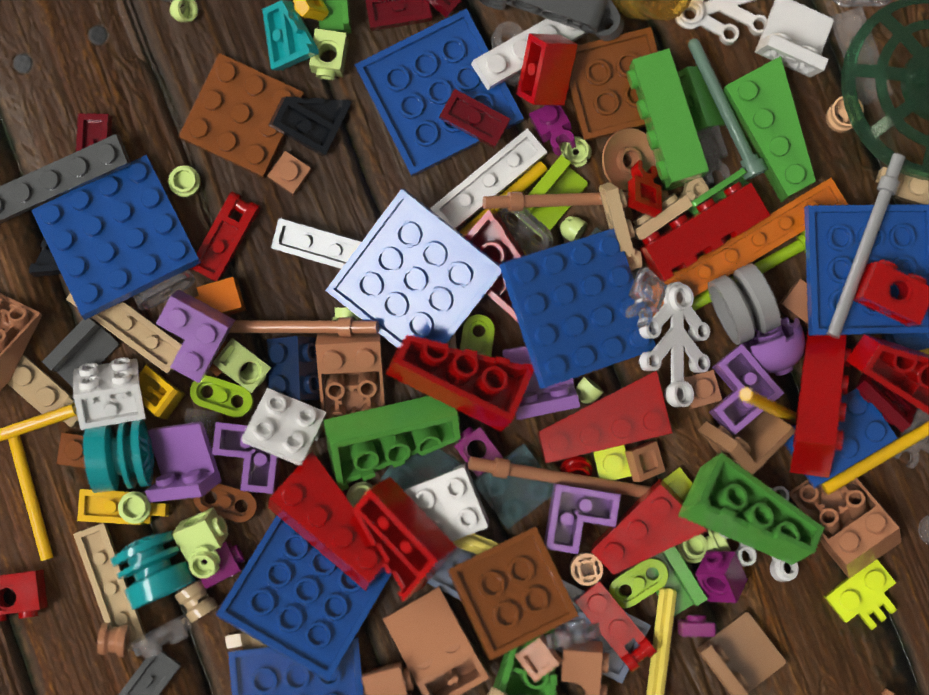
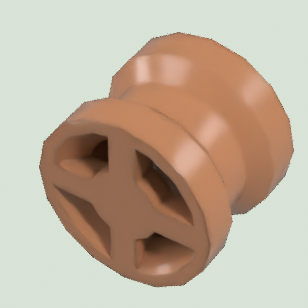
(114, 639)

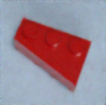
(645, 530)

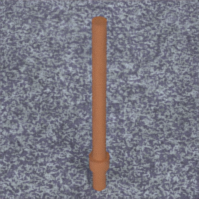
(517, 201)
(344, 326)
(503, 468)

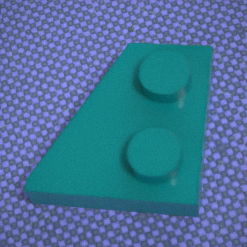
(287, 36)

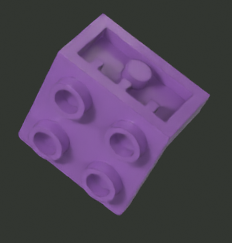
(545, 400)
(183, 461)

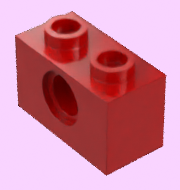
(875, 293)
(29, 593)

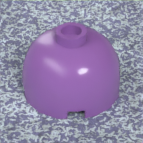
(779, 348)

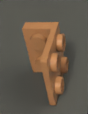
(753, 443)
(741, 655)

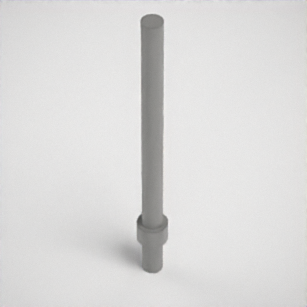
(887, 187)

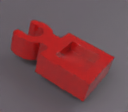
(643, 192)

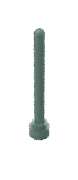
(751, 162)

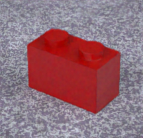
(546, 69)

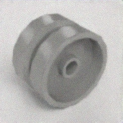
(744, 304)

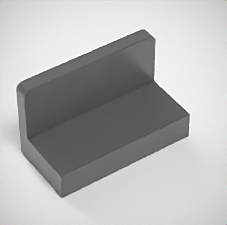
(83, 345)

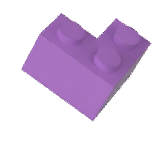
(201, 329)
(741, 371)
(260, 468)
(572, 507)

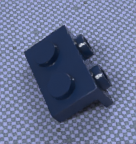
(293, 367)

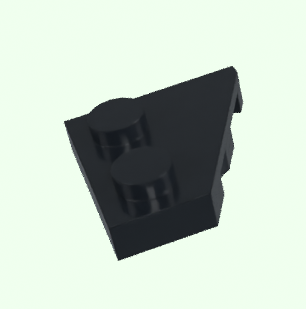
(310, 121)

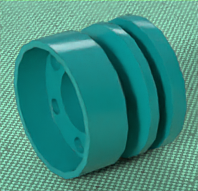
(112, 456)
(152, 569)

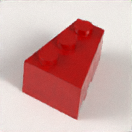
(404, 535)

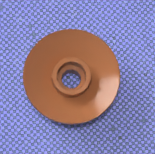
(628, 143)

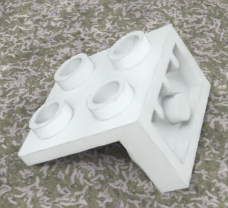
(796, 36)
(108, 393)
(284, 427)
(452, 503)

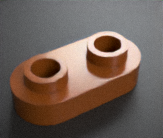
(227, 503)

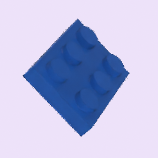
(863, 435)

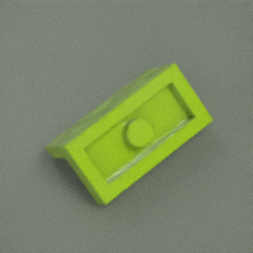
(557, 180)

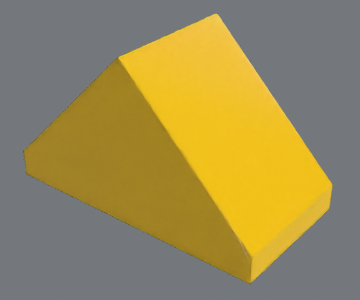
(158, 393)

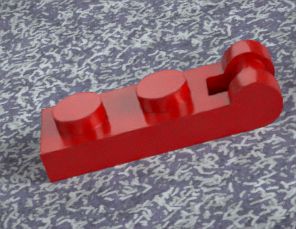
(225, 237)
(614, 625)

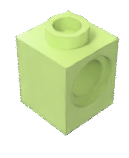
(332, 41)
(234, 357)
(201, 530)

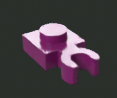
(553, 125)
(696, 626)

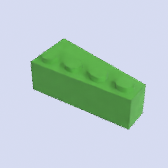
(667, 119)
(772, 127)
(387, 436)
(749, 512)

